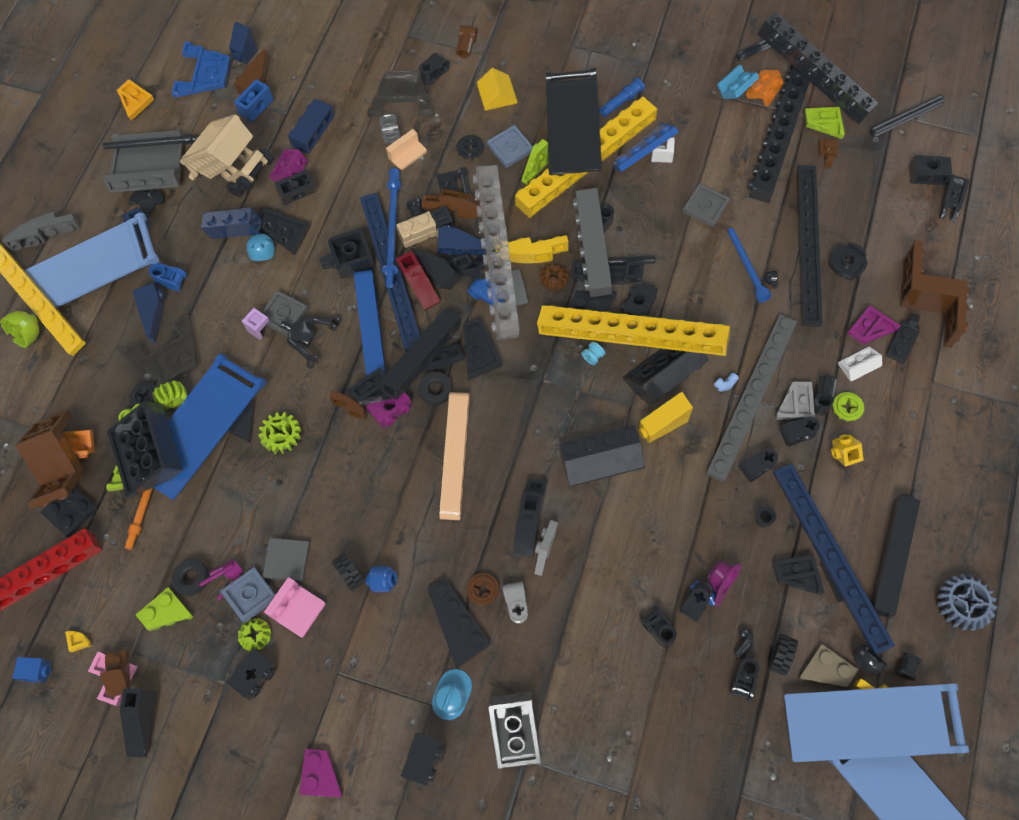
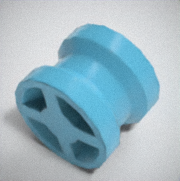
(593, 353)

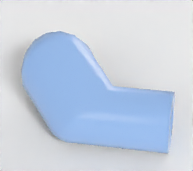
(727, 384)

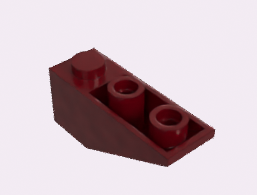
(418, 280)

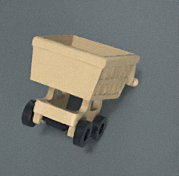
(217, 150)

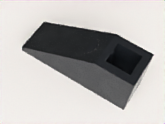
(443, 271)
(136, 720)

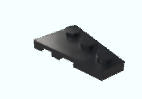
(283, 229)
(479, 350)

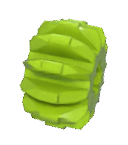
(170, 394)

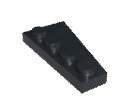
(458, 626)

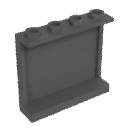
(145, 166)

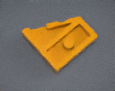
(134, 98)

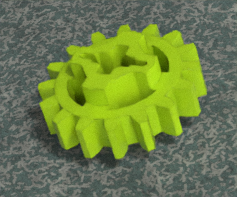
(276, 440)

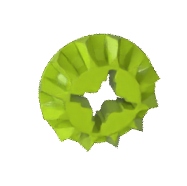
(854, 402)
(262, 638)

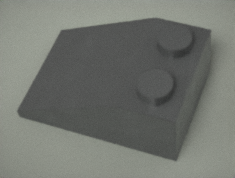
(514, 729)

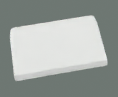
(861, 363)

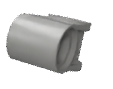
(516, 599)

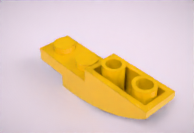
(541, 251)

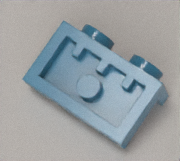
(736, 82)

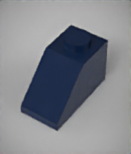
(242, 43)

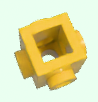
(847, 450)

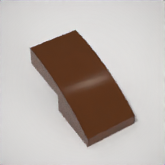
(352, 408)

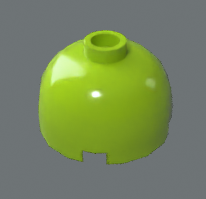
(22, 327)

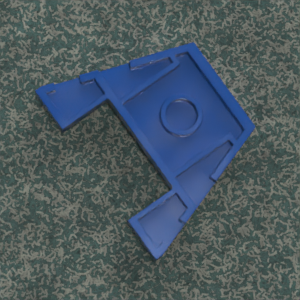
(209, 74)

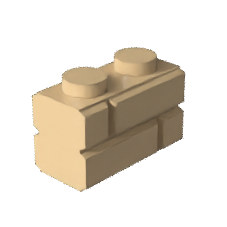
(416, 229)

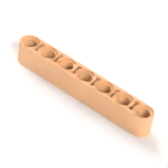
(454, 456)

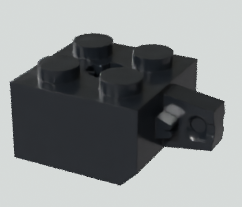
(348, 254)

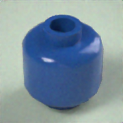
(381, 579)

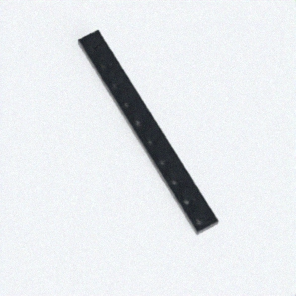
(809, 247)

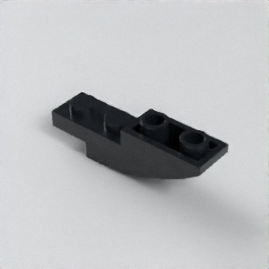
(529, 517)

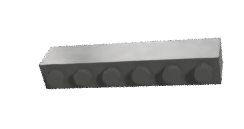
(593, 241)

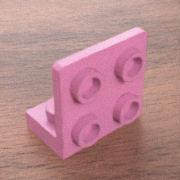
(295, 607)

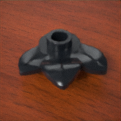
(146, 199)

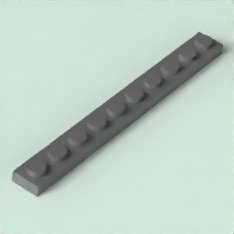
(751, 398)

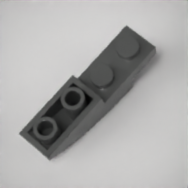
(34, 231)

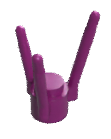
(229, 569)

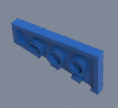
(647, 144)

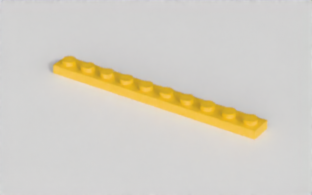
(39, 303)

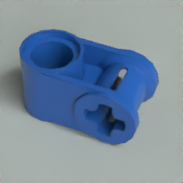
(170, 276)

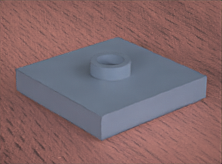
(510, 146)
(248, 595)

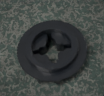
(476, 143)
(142, 390)

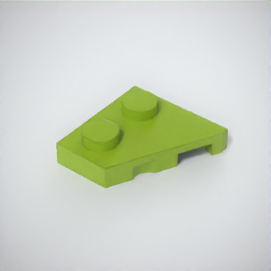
(163, 610)

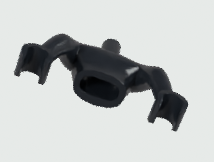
(301, 334)

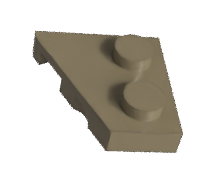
(828, 668)

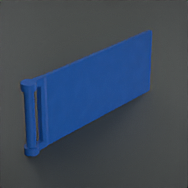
(207, 417)

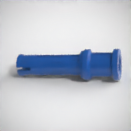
(628, 93)

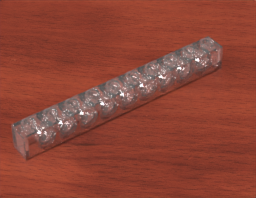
(510, 327)

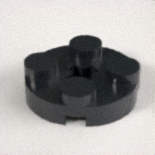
(844, 269)

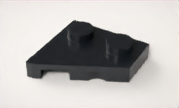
(598, 303)
(369, 389)
(242, 426)
(799, 573)

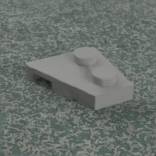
(797, 402)

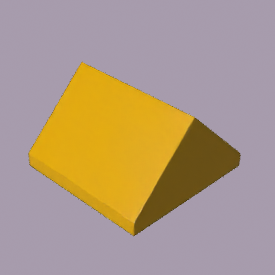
(496, 90)

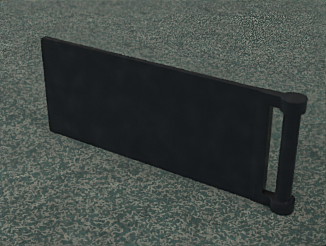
(573, 123)

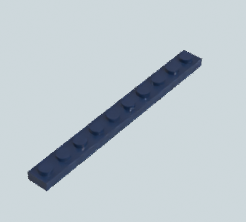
(397, 294)
(834, 560)

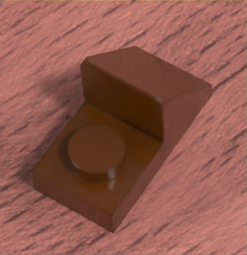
(116, 673)

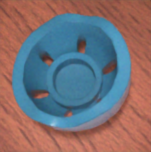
(260, 247)

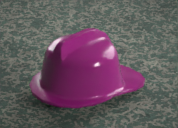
(721, 579)

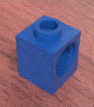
(32, 670)

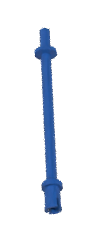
(393, 185)

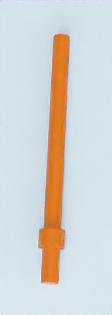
(134, 528)

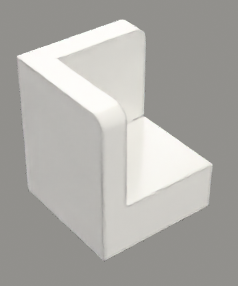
(664, 153)

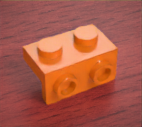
(766, 86)
(81, 442)

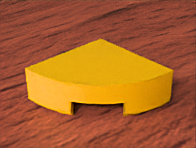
(77, 641)

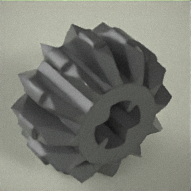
(389, 128)

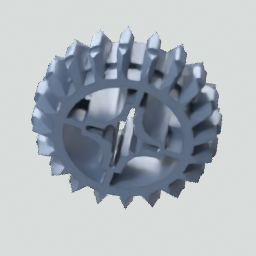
(970, 588)

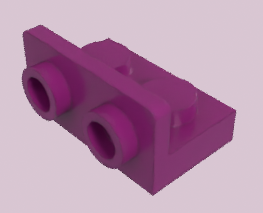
(288, 164)

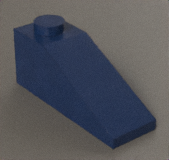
(457, 242)
(150, 309)

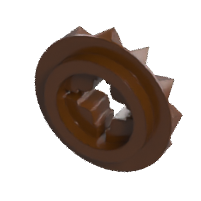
(554, 283)
(478, 581)

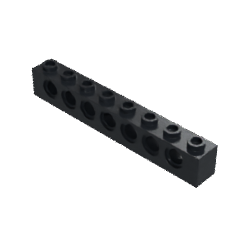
(817, 68)

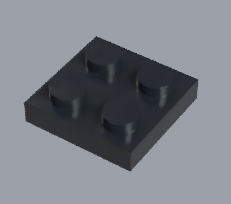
(69, 513)

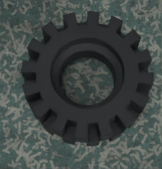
(348, 572)
(783, 654)

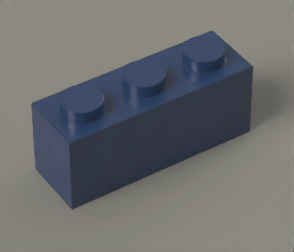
(311, 126)
(231, 223)

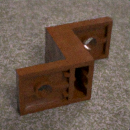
(934, 294)
(50, 459)

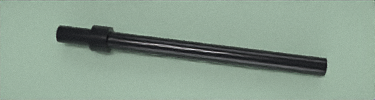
(187, 139)

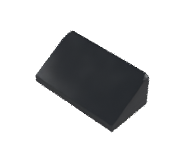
(476, 268)

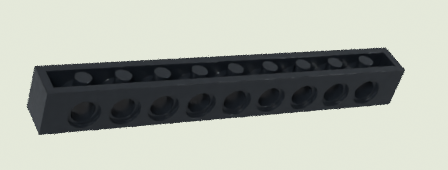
(780, 136)

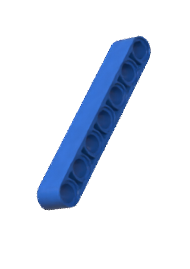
(369, 321)

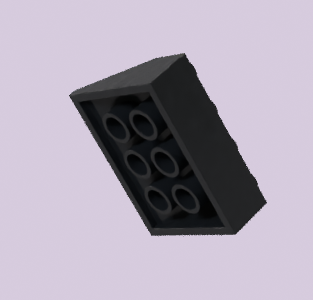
(144, 449)

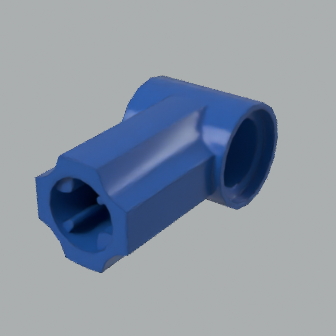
(478, 291)

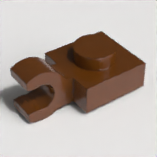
(829, 150)

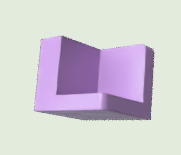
(255, 322)

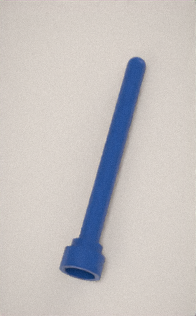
(762, 293)

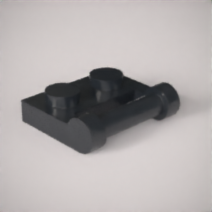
(447, 180)

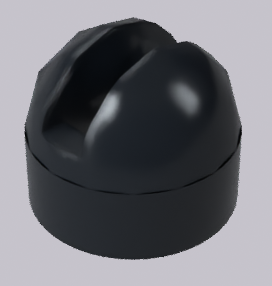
(771, 277)

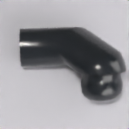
(747, 643)

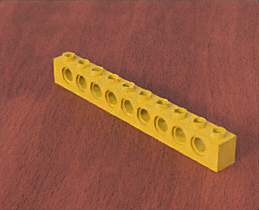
(612, 137)
(647, 331)

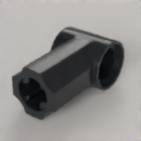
(824, 394)

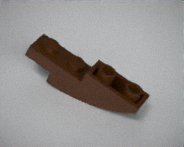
(454, 200)

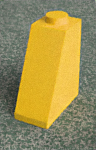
(665, 418)

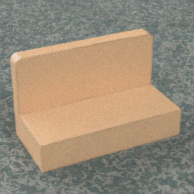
(405, 150)

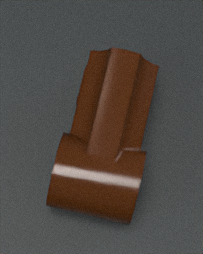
(466, 36)

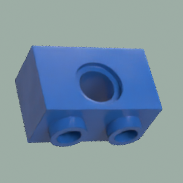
(253, 100)

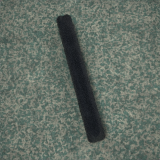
(907, 115)

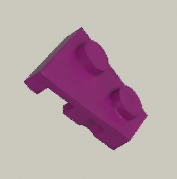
(872, 326)
(318, 775)

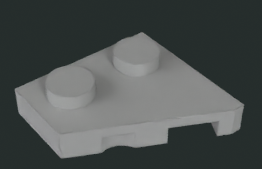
(543, 548)

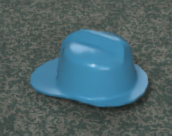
(451, 694)

